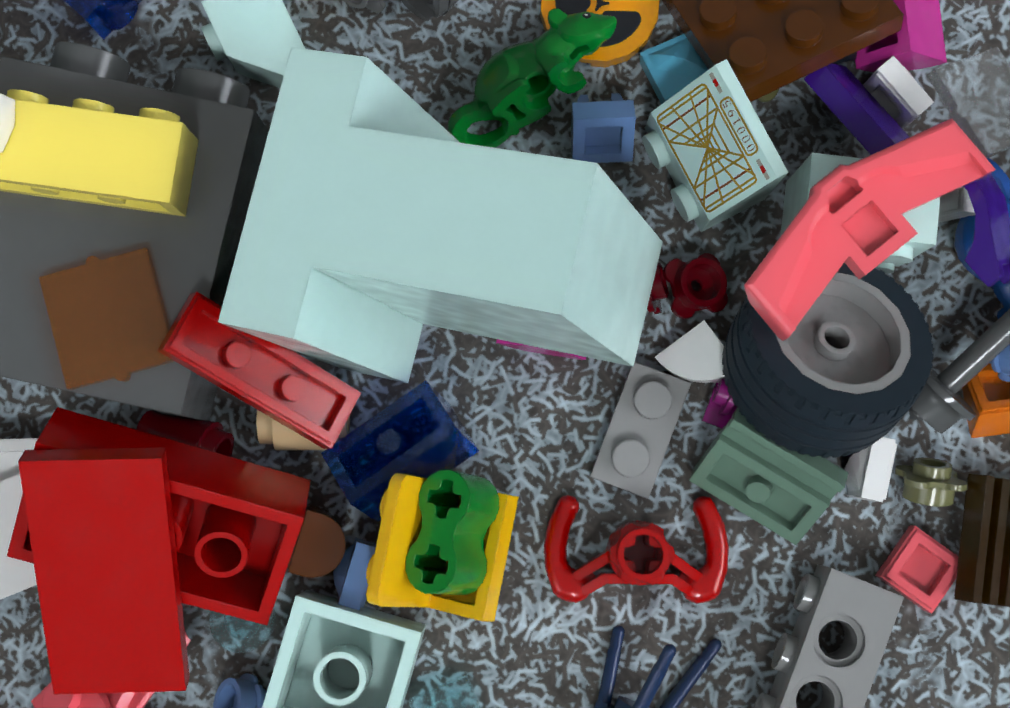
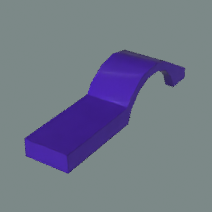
(878, 130)

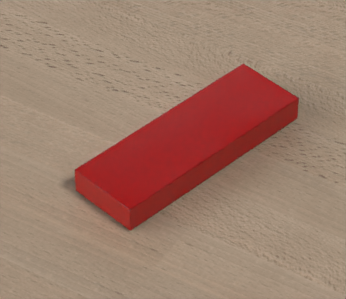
(260, 372)

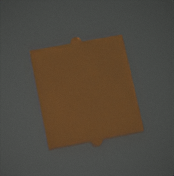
(106, 318)

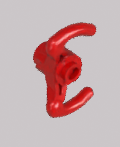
(637, 556)

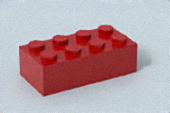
(228, 516)

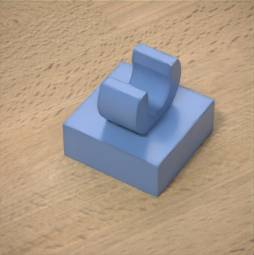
(603, 130)

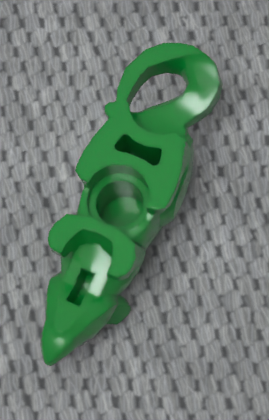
(523, 76)

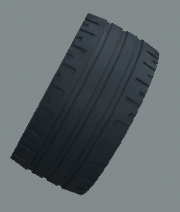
(840, 373)

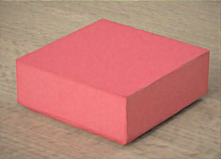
(920, 569)

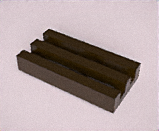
(985, 542)

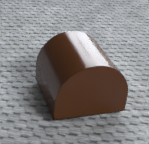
(318, 545)

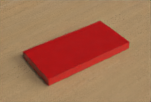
(106, 569)

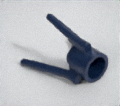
(655, 677)

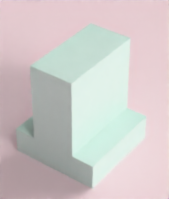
(392, 224)

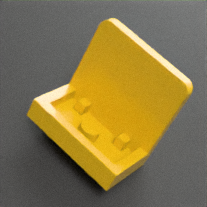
(400, 529)

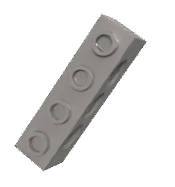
(849, 672)

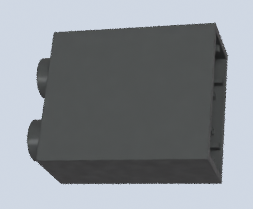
(186, 252)

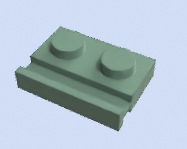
(767, 480)

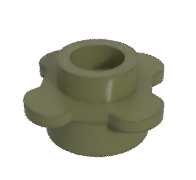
(930, 482)

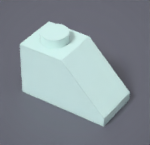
(252, 36)

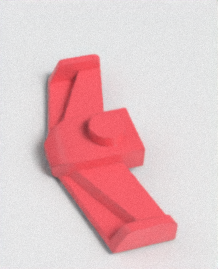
(859, 219)

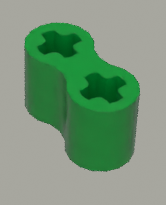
(452, 533)

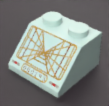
(713, 148)

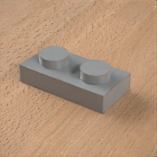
(640, 430)

